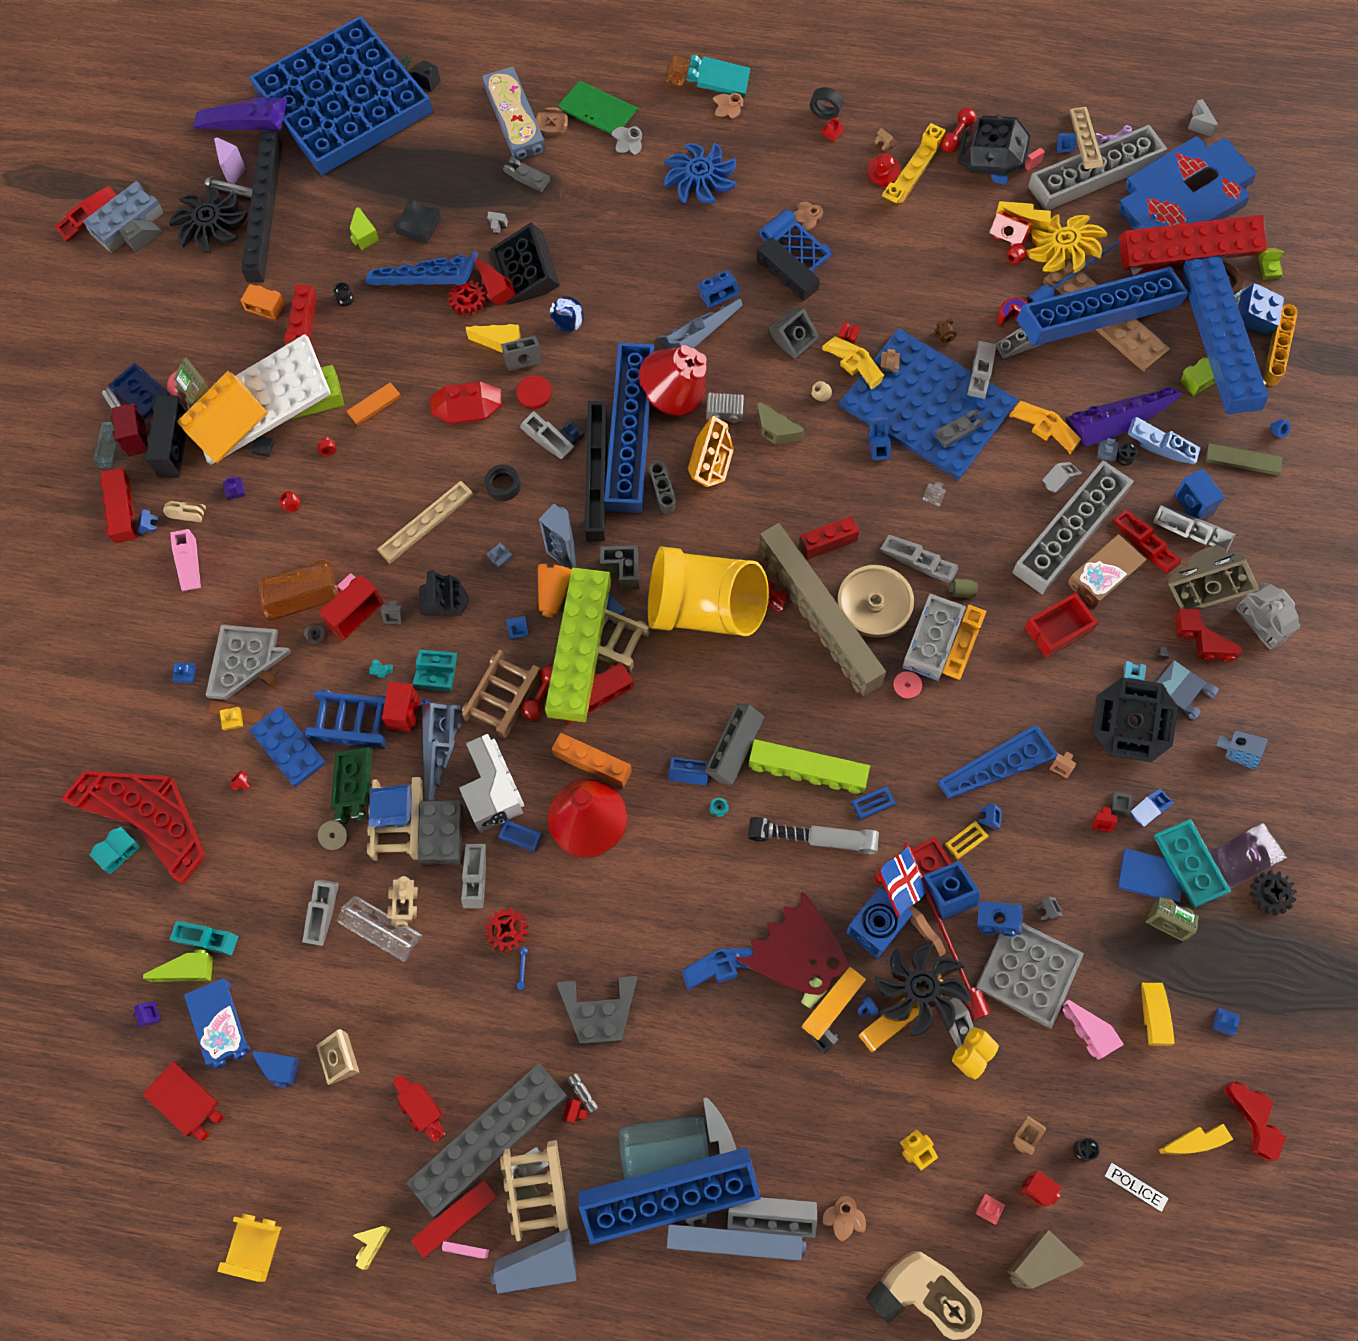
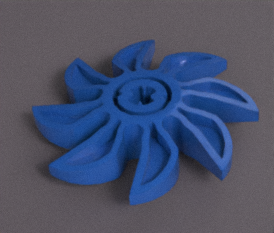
(700, 173)

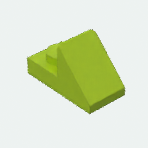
(1270, 263)

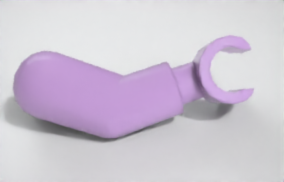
(1100, 138)

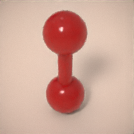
(965, 118)
(532, 708)

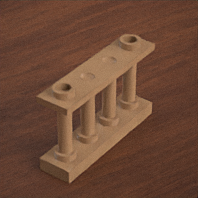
(513, 708)

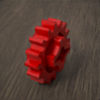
(467, 298)
(511, 923)

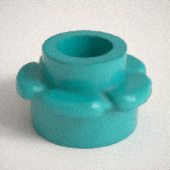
(719, 802)

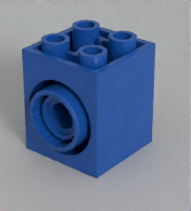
(880, 911)

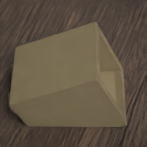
(1042, 1261)

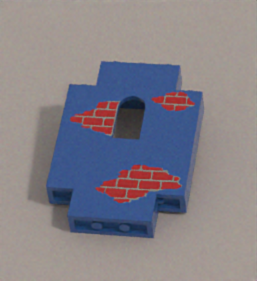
(1162, 189)

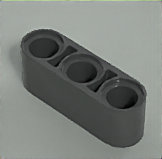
(659, 480)

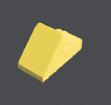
(374, 1240)

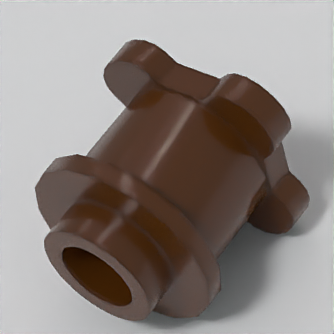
(946, 331)

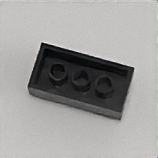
(166, 437)

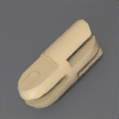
(184, 511)

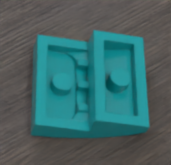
(435, 670)

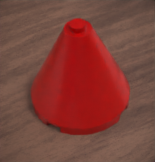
(587, 818)

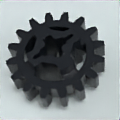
(1278, 886)

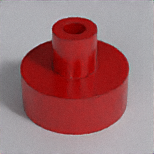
(326, 447)
(239, 780)

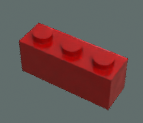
(829, 537)

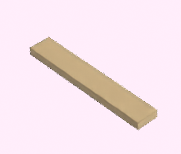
(1086, 138)
(425, 522)

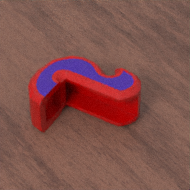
(1010, 308)

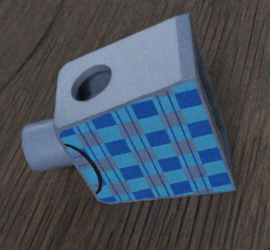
(1243, 748)

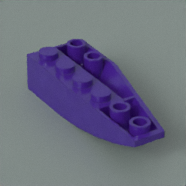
(1116, 417)

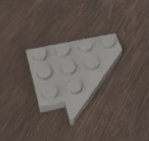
(241, 657)

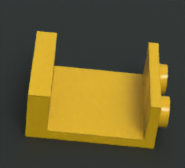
(251, 1248)

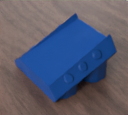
(390, 806)

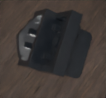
(442, 595)

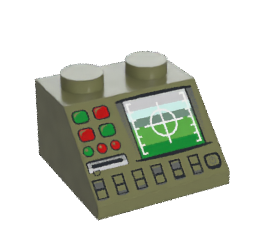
(189, 382)
(1173, 919)

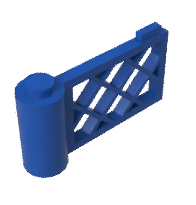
(783, 225)

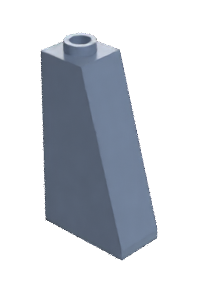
(537, 1265)

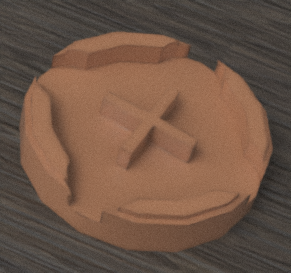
(552, 122)

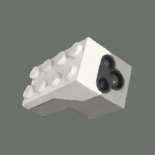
(493, 795)

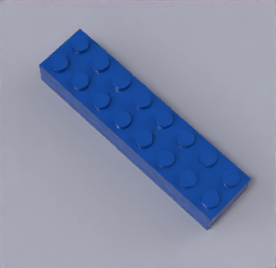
(668, 1195)

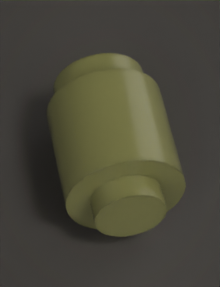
(963, 588)

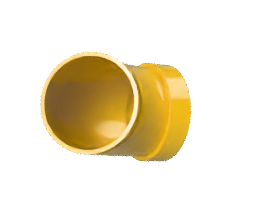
(706, 593)

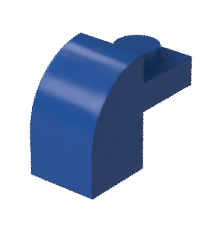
(878, 438)

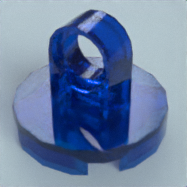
(567, 314)

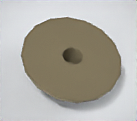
(332, 835)

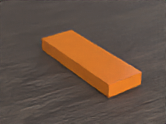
(373, 404)

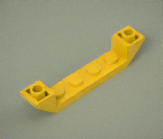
(916, 166)

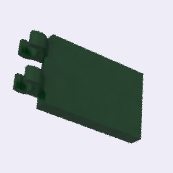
(351, 784)

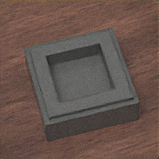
(1121, 803)

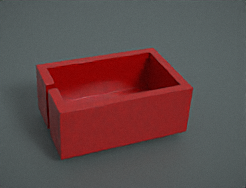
(351, 607)
(1061, 625)

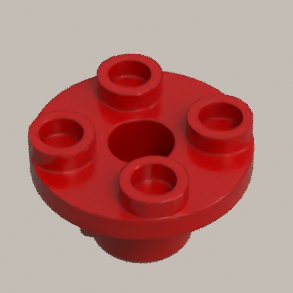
(883, 170)

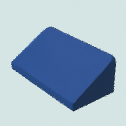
(688, 771)

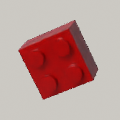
(401, 707)

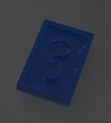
(138, 388)

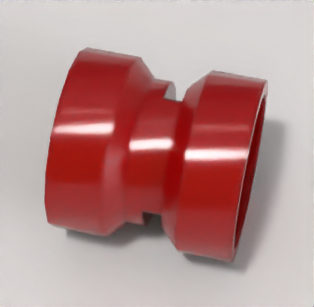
(853, 332)

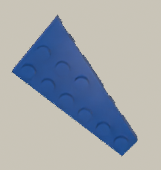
(427, 272)

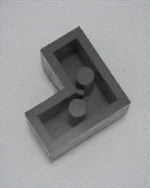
(622, 561)

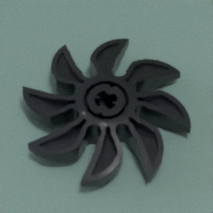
(208, 219)
(929, 997)

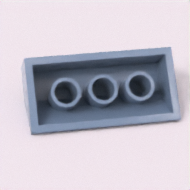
(558, 536)

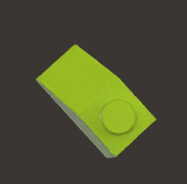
(362, 230)

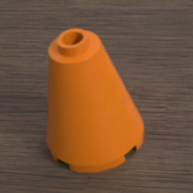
(552, 588)

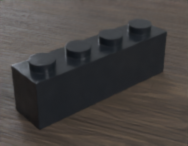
(787, 269)

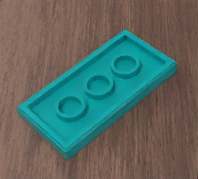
(1191, 863)

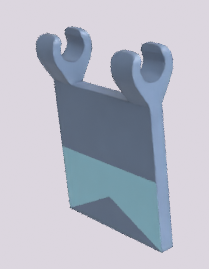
(1184, 687)

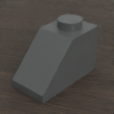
(139, 233)

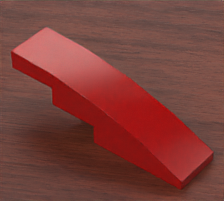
(1145, 540)
(453, 1219)

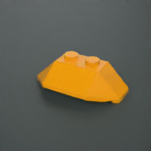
(711, 453)

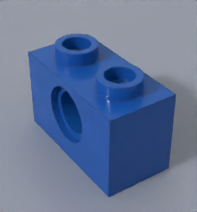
(991, 911)

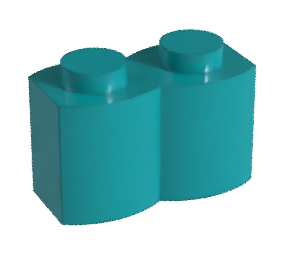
(114, 850)

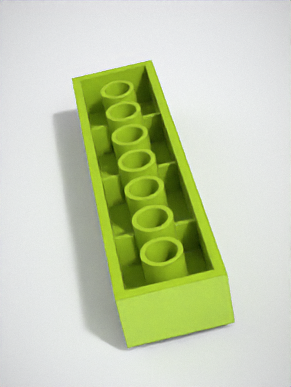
(578, 645)

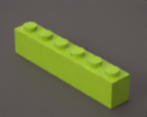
(809, 766)

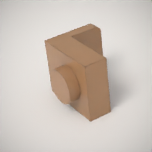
(1028, 1135)

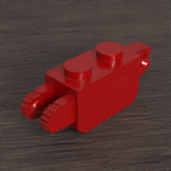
(420, 1107)

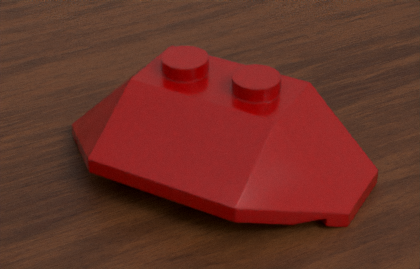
(465, 402)

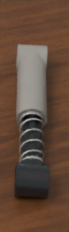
(862, 841)

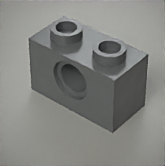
(521, 353)

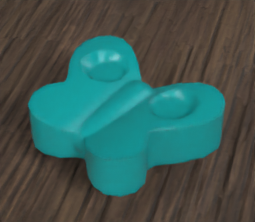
(380, 670)

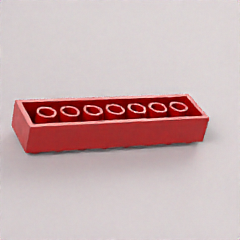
(1192, 241)

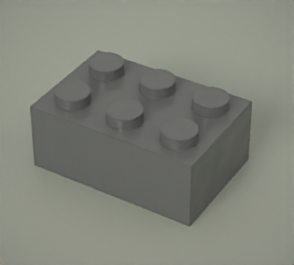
(440, 833)

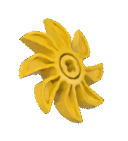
(1066, 243)

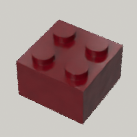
(129, 429)

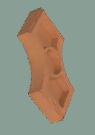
(918, 920)

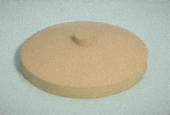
(876, 600)

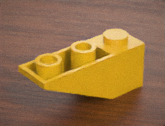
(494, 335)

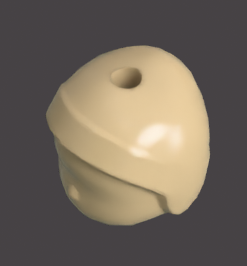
(821, 391)

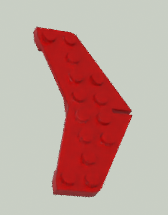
(145, 804)

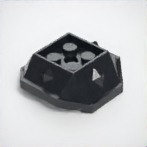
(994, 146)
(1155, 716)

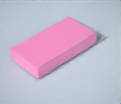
(465, 1250)

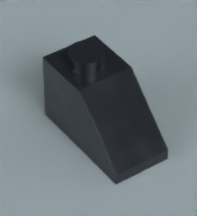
(425, 75)

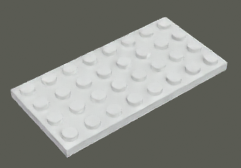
(283, 385)

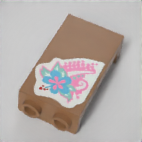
(1106, 570)

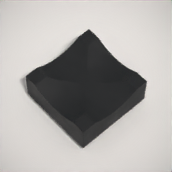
(417, 221)

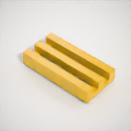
(954, 850)

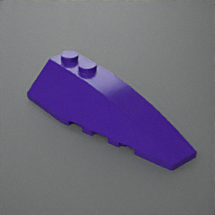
(244, 115)

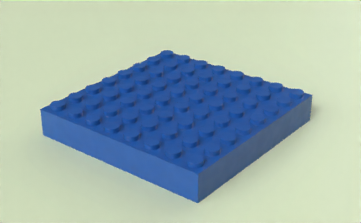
(337, 94)

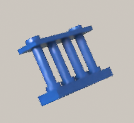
(337, 734)

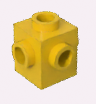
(918, 1149)

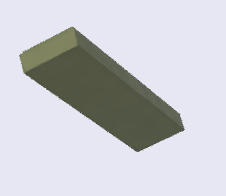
(1243, 459)

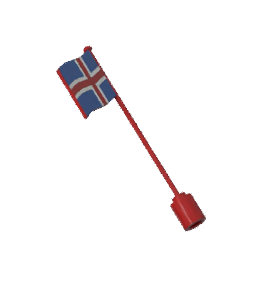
(905, 887)

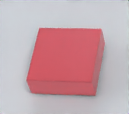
(1034, 159)

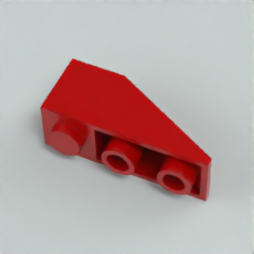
(498, 287)

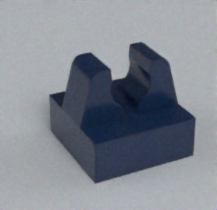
(572, 432)

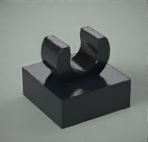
(826, 1041)

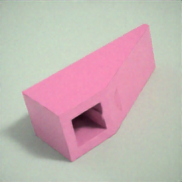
(186, 559)
(1096, 1032)

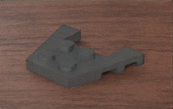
(599, 1020)

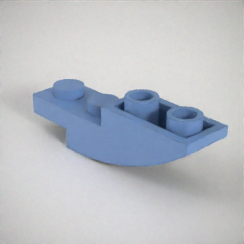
(1163, 444)

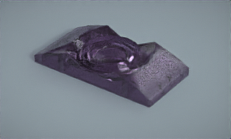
(1247, 855)

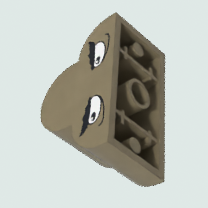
(1212, 578)

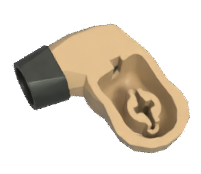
(932, 1290)

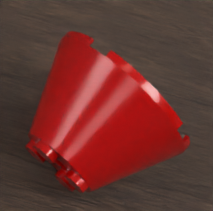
(674, 379)

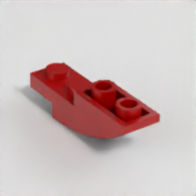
(73, 222)

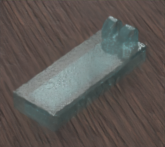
(105, 447)

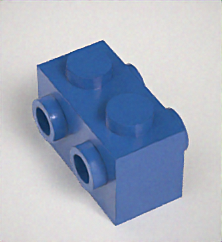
(718, 288)

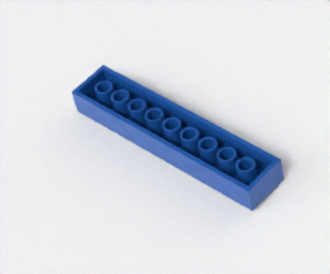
(1101, 306)
(1224, 335)
(628, 433)

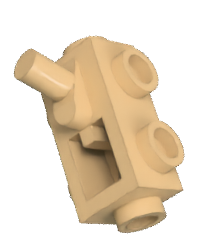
(402, 901)

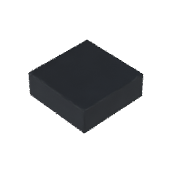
(262, 446)

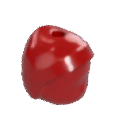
(1016, 254)
(289, 501)

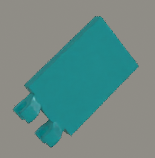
(718, 75)

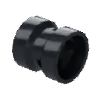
(343, 294)
(1090, 1149)

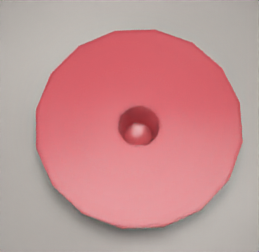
(907, 684)

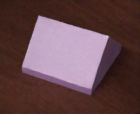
(229, 160)

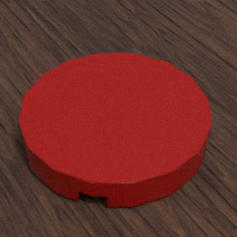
(534, 392)

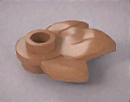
(728, 105)
(806, 216)
(844, 1221)

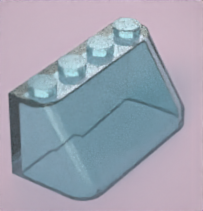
(662, 1145)

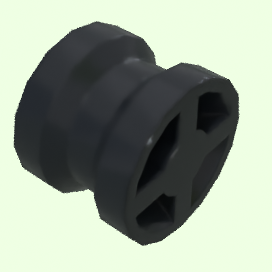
(1130, 451)

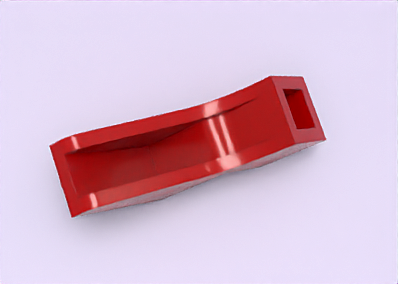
(1208, 644)
(1256, 1110)

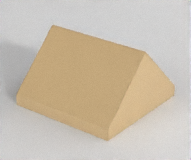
(337, 1057)

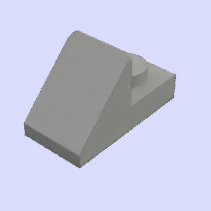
(1202, 119)

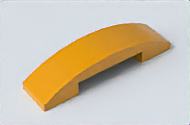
(964, 642)

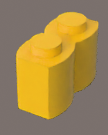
(975, 1053)

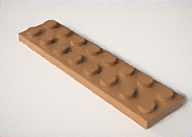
(1128, 337)

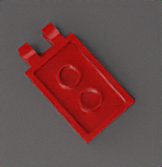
(928, 857)
(183, 1101)

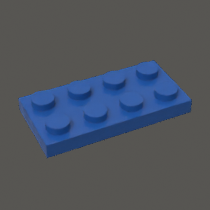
(287, 746)

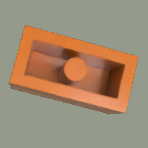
(262, 301)

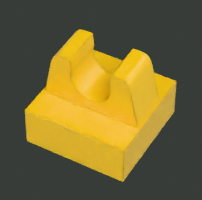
(231, 718)

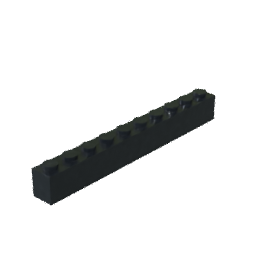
(262, 207)

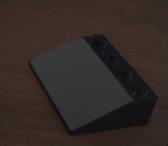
(526, 263)

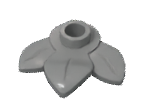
(626, 141)

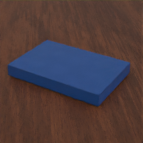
(1148, 876)

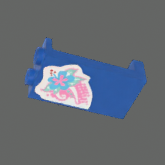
(217, 1024)

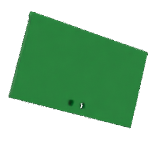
(597, 107)

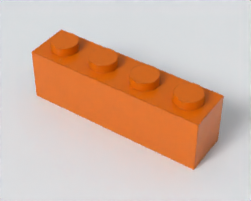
(591, 760)

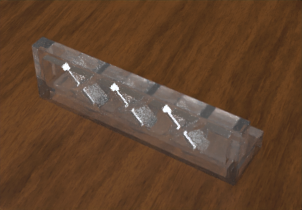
(375, 930)

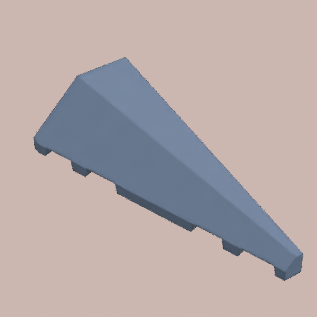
(699, 328)
(439, 730)

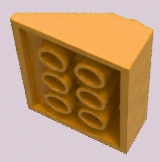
(222, 417)

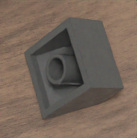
(794, 332)

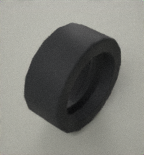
(829, 95)
(499, 471)

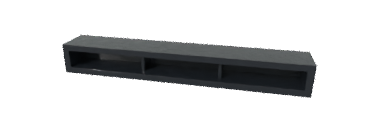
(596, 471)

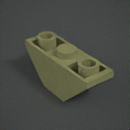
(777, 427)

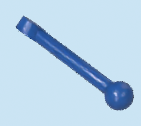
(520, 985)

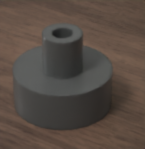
(314, 633)

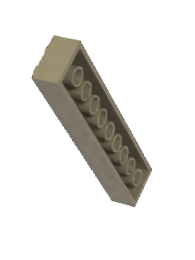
(821, 610)

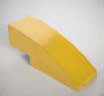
(1039, 218)
(1157, 1015)
(1198, 1141)

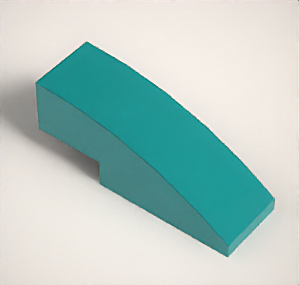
(204, 938)

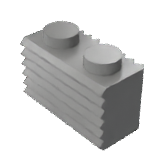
(725, 407)

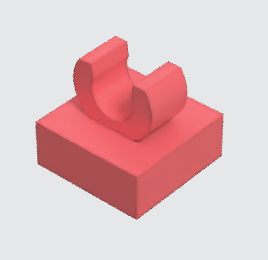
(989, 1209)

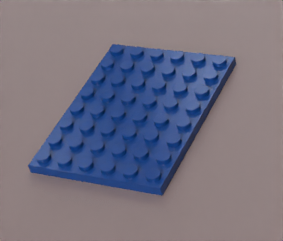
(926, 397)

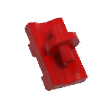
(776, 599)

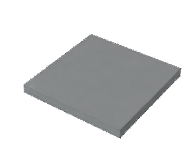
(1030, 974)

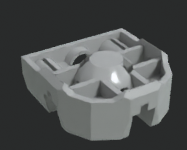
(1277, 622)

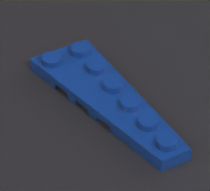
(1010, 758)

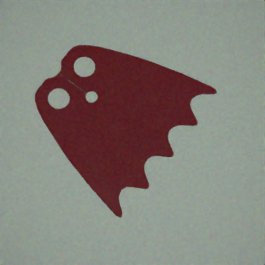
(791, 947)

